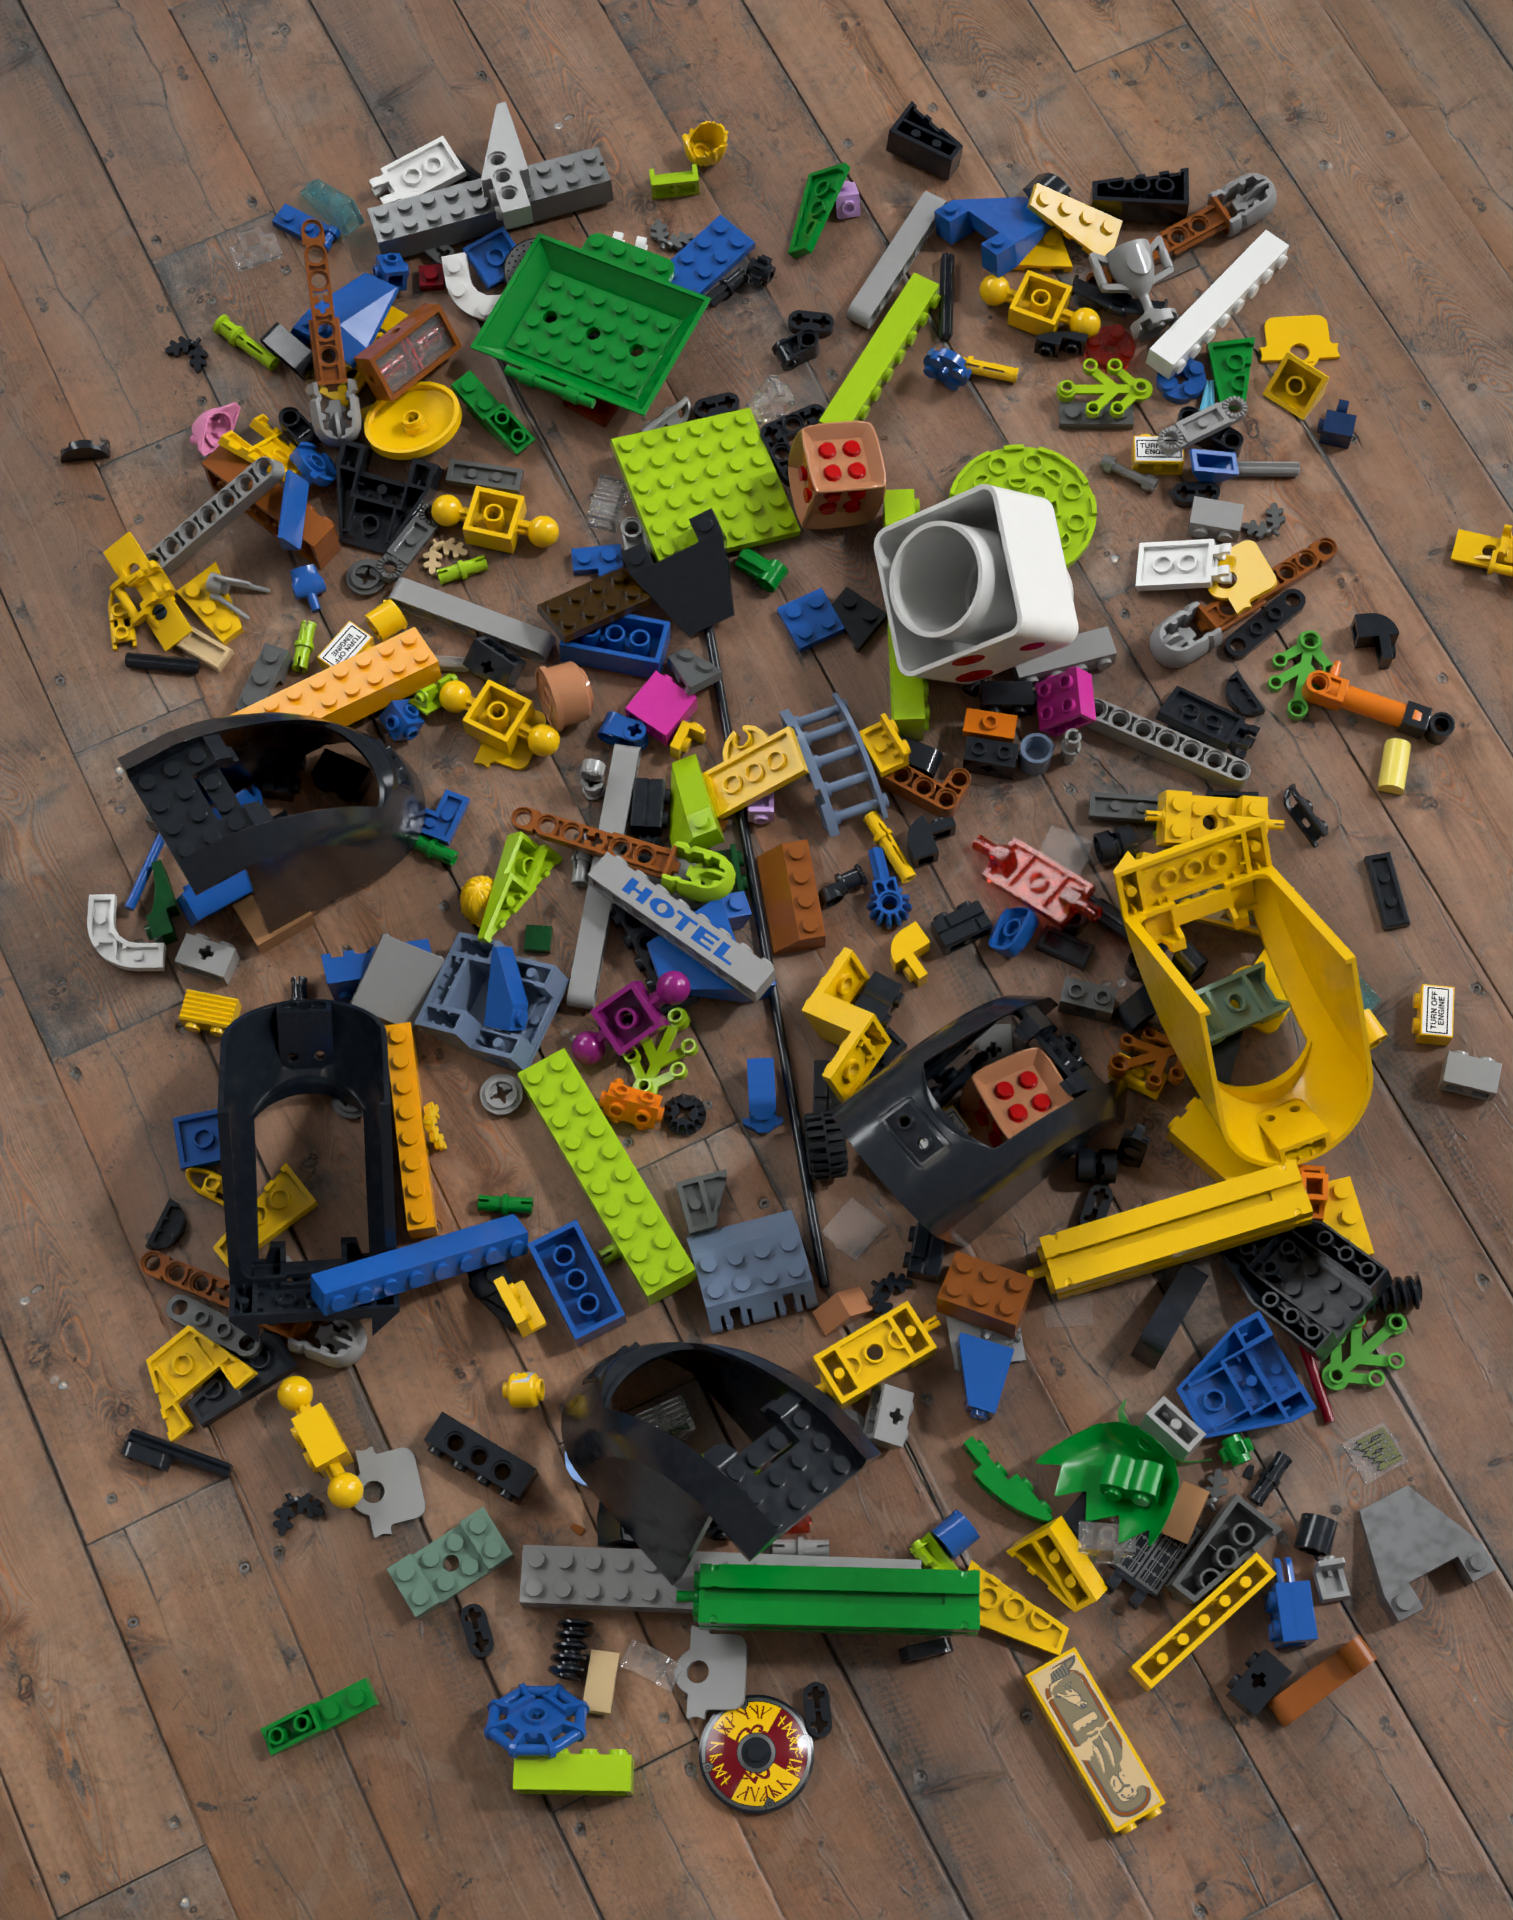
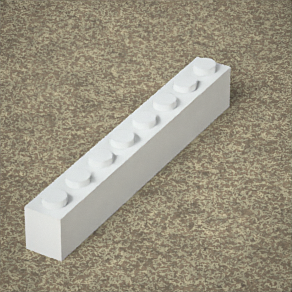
(1217, 305)

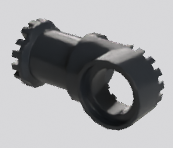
(845, 882)

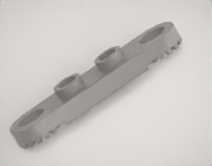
(1202, 424)

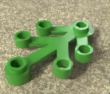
(1301, 670)
(1362, 1355)

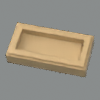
(206, 650)

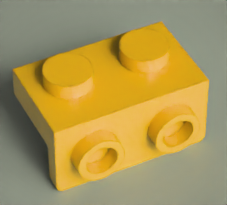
(885, 746)

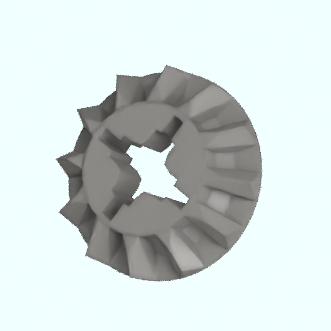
(507, 1084)

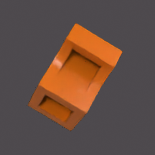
(990, 725)
(1316, 1186)

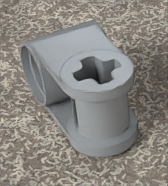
(628, 540)

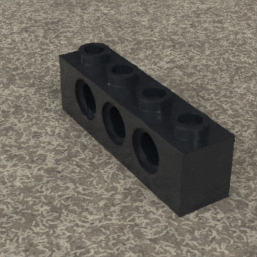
(634, 939)
(448, 1429)

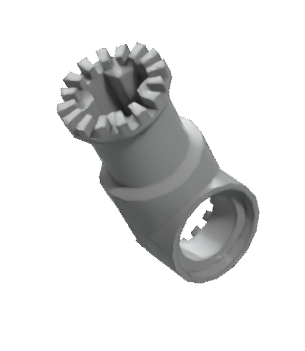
(592, 772)

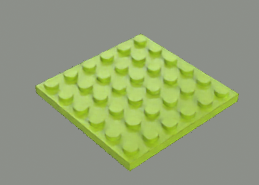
(700, 467)

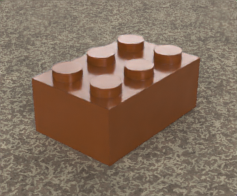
(985, 1294)

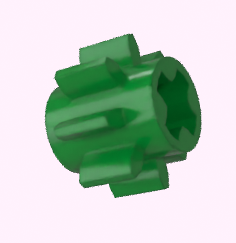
(1236, 1450)

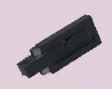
(1133, 1146)

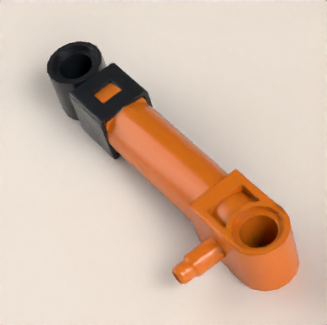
(1409, 718)

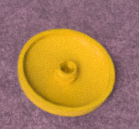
(414, 422)

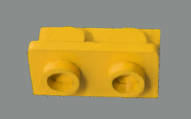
(520, 1306)

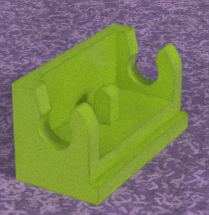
(674, 184)

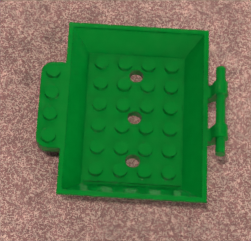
(592, 289)

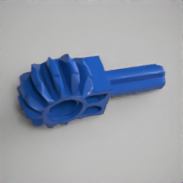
(884, 892)

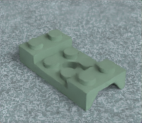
(1254, 1000)
(423, 1576)

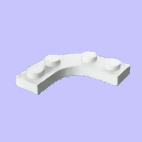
(462, 289)
(114, 948)

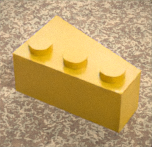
(1054, 1558)

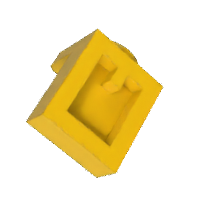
(684, 736)

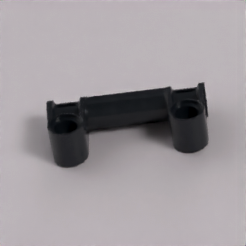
(1111, 920)

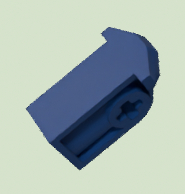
(762, 1096)

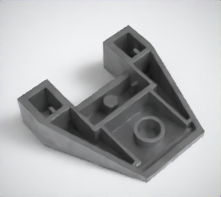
(1410, 1539)

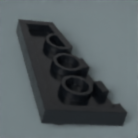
(220, 1396)

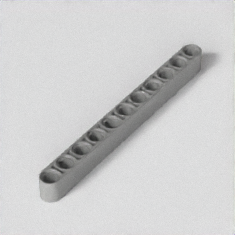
(598, 908)

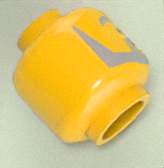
(524, 1390)

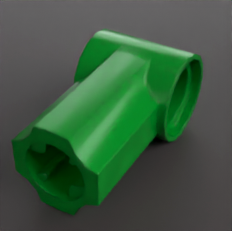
(767, 573)

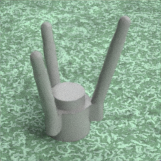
(219, 585)

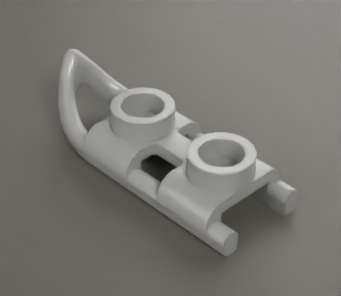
(670, 415)

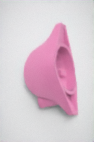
(212, 425)

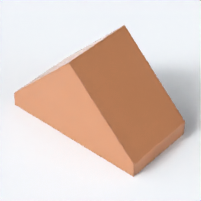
(842, 1310)

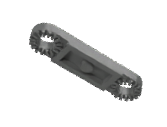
(408, 545)
(213, 1325)

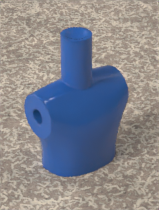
(307, 584)

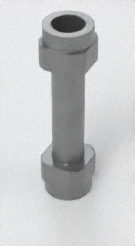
(1147, 482)

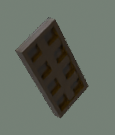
(593, 605)

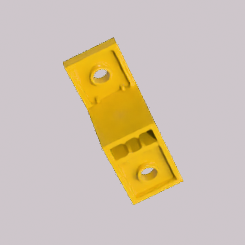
(846, 1025)

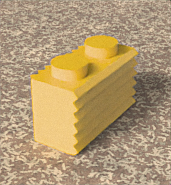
(208, 1012)

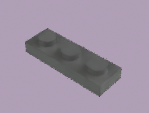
(1073, 417)
(495, 477)
(1121, 807)

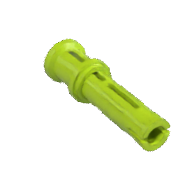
(237, 336)

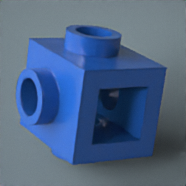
(392, 269)
(401, 720)

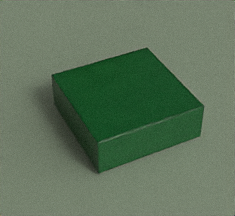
(538, 939)

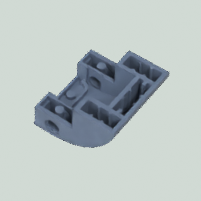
(459, 997)

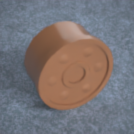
(564, 694)

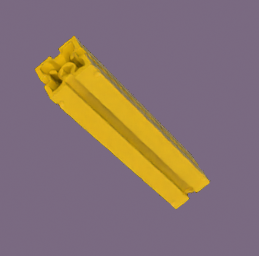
(1174, 1230)

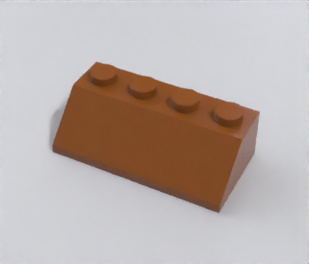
(791, 898)

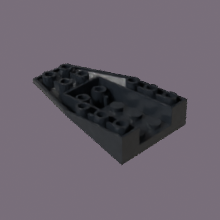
(1309, 1283)

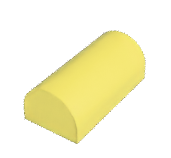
(1394, 766)

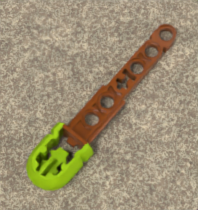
(718, 875)

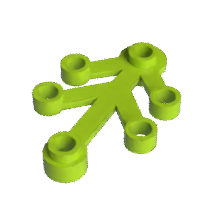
(1107, 389)
(661, 1057)

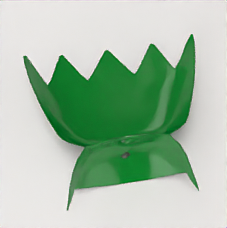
(1083, 1462)

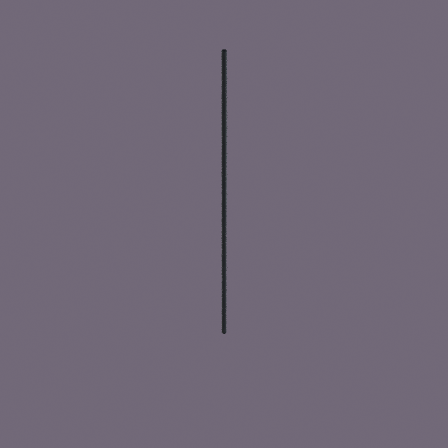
(774, 1000)

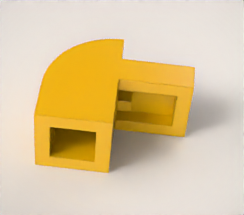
(906, 948)

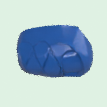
(1013, 931)

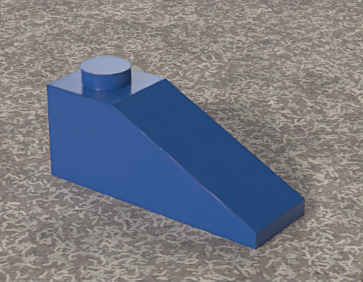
(506, 995)

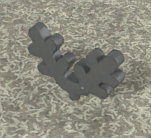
(660, 234)
(1273, 519)
(1215, 1492)

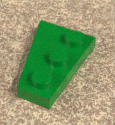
(1230, 367)

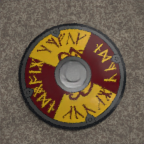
(756, 1755)

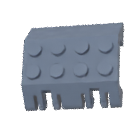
(751, 1269)

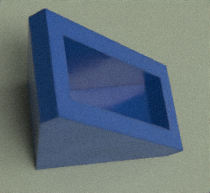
(1213, 465)

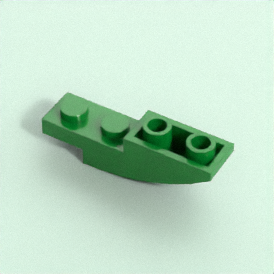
(491, 414)
(1013, 1493)
(320, 1717)

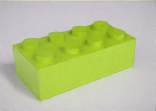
(576, 1773)

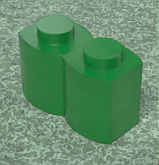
(1131, 1480)

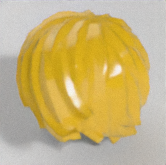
(705, 143)
(475, 898)

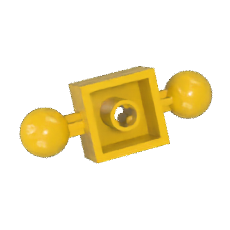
(1039, 304)
(495, 520)
(499, 717)
(323, 1442)

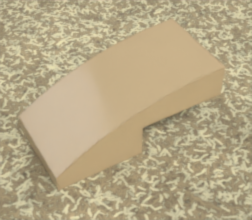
(601, 1681)

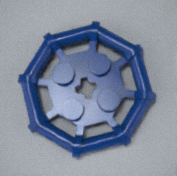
(548, 1720)

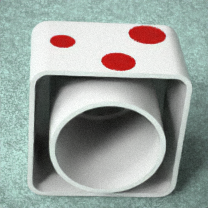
(975, 585)

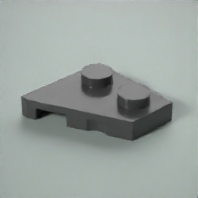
(702, 1200)

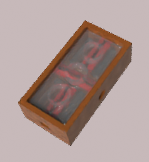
(408, 352)

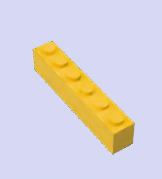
(1201, 1622)

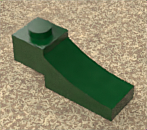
(164, 908)

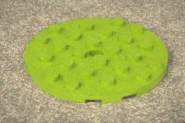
(1043, 475)

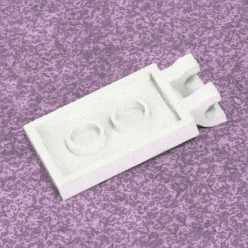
(419, 172)
(1181, 565)

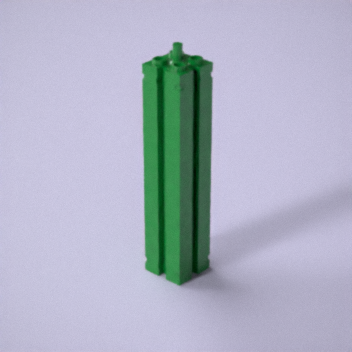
(835, 1600)

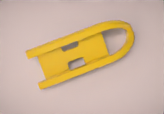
(121, 632)
(211, 1186)

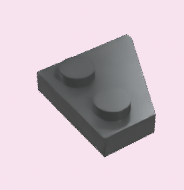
(693, 671)

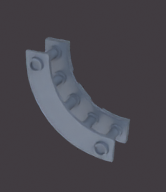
(829, 817)

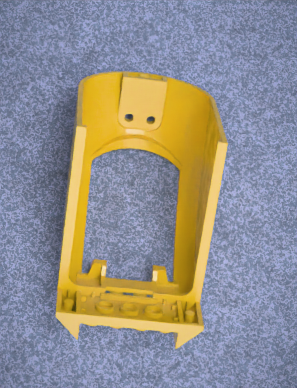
(1332, 1080)

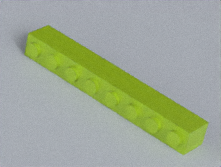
(884, 351)

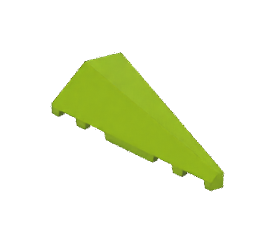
(518, 874)

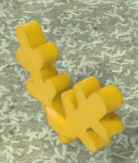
(429, 1121)

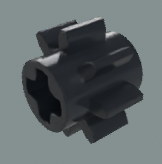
(761, 270)

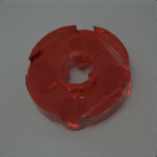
(1111, 336)

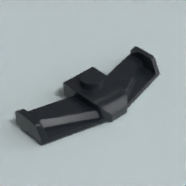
(1114, 303)
(484, 1289)

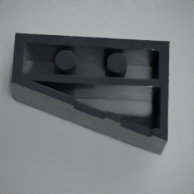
(924, 144)

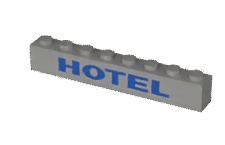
(682, 927)

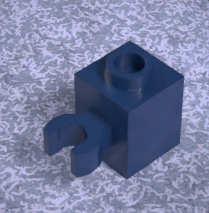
(1337, 426)

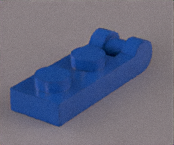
(291, 219)

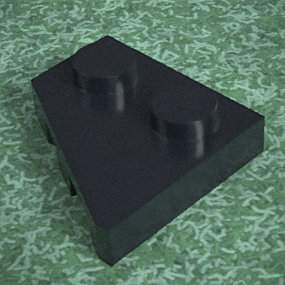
(858, 617)

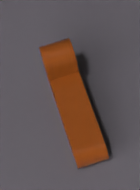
(937, 792)
(1321, 1681)

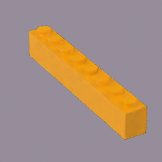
(411, 1131)

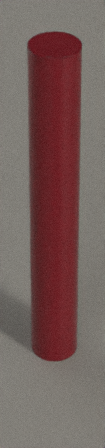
(1318, 1387)

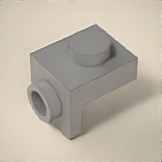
(1330, 1579)

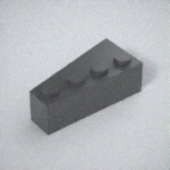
(1222, 1547)

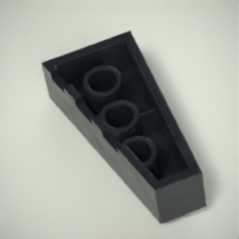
(1143, 198)

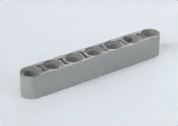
(895, 261)
(223, 514)
(472, 619)
(1179, 745)

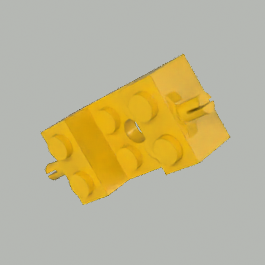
(1182, 815)
(849, 1372)

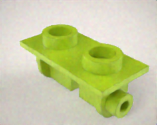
(427, 699)
(931, 1554)

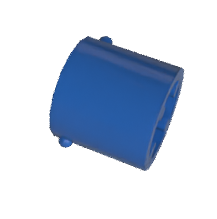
(955, 1534)

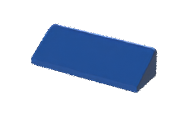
(293, 511)

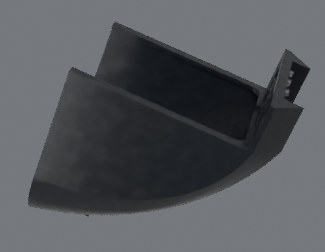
(288, 861)
(258, 1073)
(956, 1181)
(672, 1493)

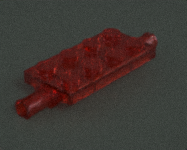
(1037, 881)

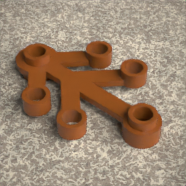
(1120, 1064)

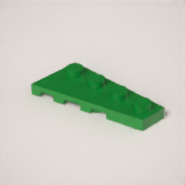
(817, 202)

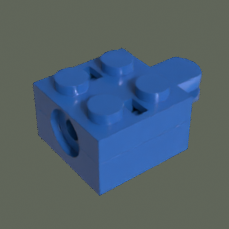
(1290, 1609)

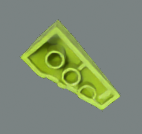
(691, 807)

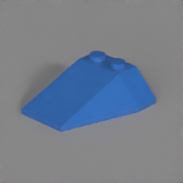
(361, 312)
(1244, 1383)

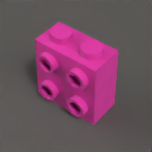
(1065, 701)
(661, 707)

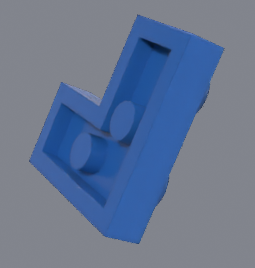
(596, 559)
(446, 819)

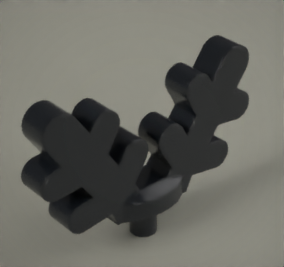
(185, 346)
(890, 1284)
(285, 1512)

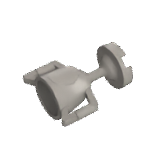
(1133, 271)

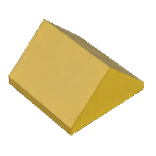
(1296, 386)

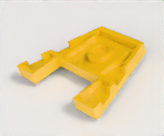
(272, 446)
(183, 1367)

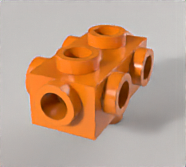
(631, 1105)

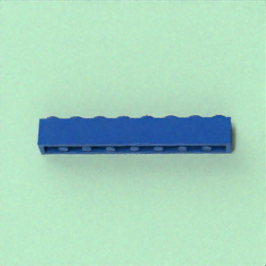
(418, 1264)

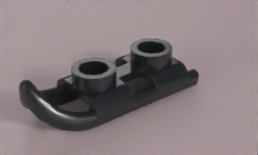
(1304, 809)

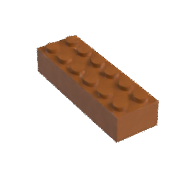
(319, 535)

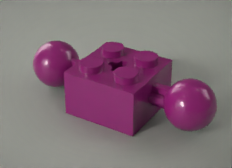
(613, 1013)

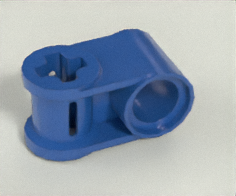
(623, 730)

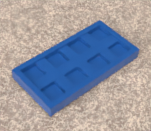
(710, 256)

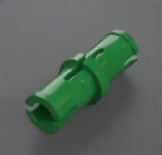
(434, 850)
(505, 1204)

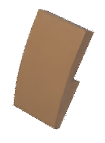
(1185, 1512)

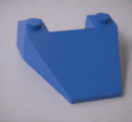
(1005, 222)
(727, 913)

